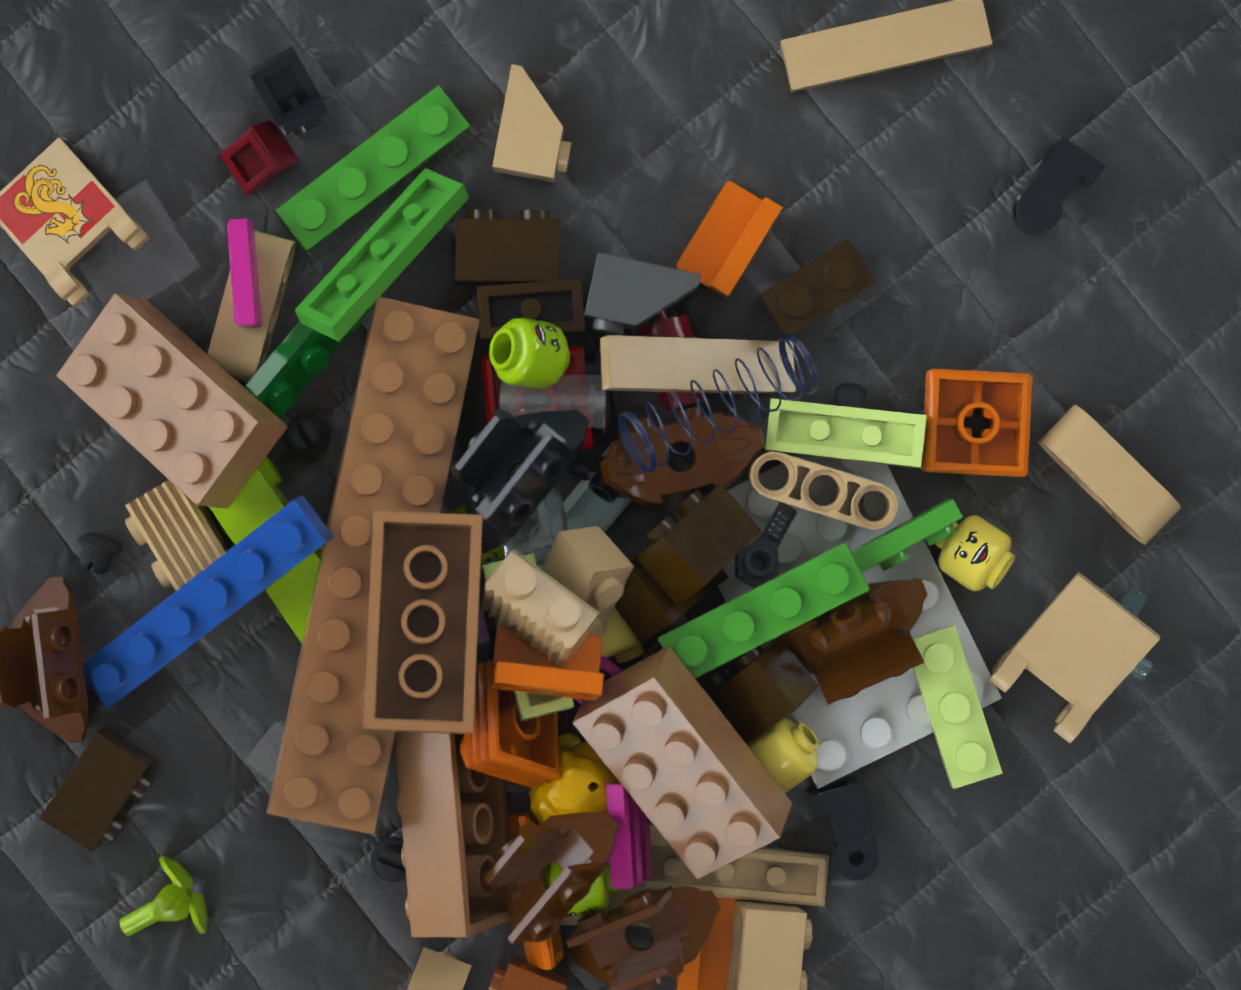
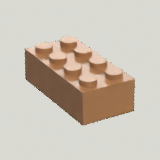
(171, 401)
(423, 622)
(683, 763)
(450, 836)

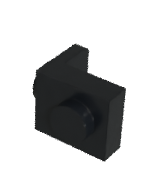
(288, 92)

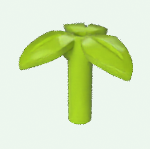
(171, 903)

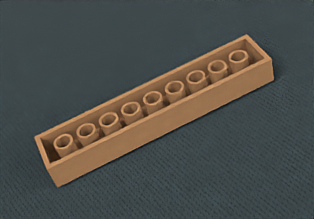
(390, 461)

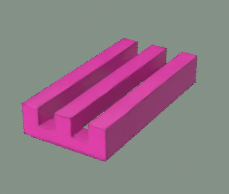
(244, 273)
(632, 854)

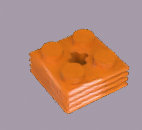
(1002, 399)
(504, 744)

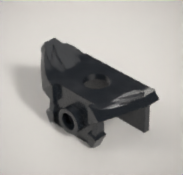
(545, 446)

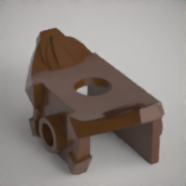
(713, 463)
(861, 639)
(45, 662)
(574, 841)
(680, 927)

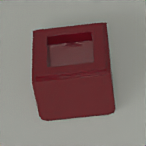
(258, 157)

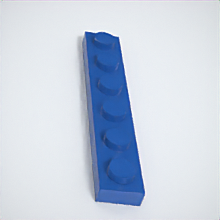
(206, 601)

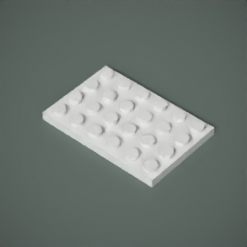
(892, 711)

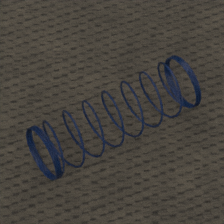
(624, 430)

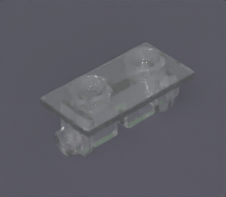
(569, 393)

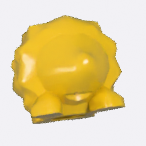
(580, 782)

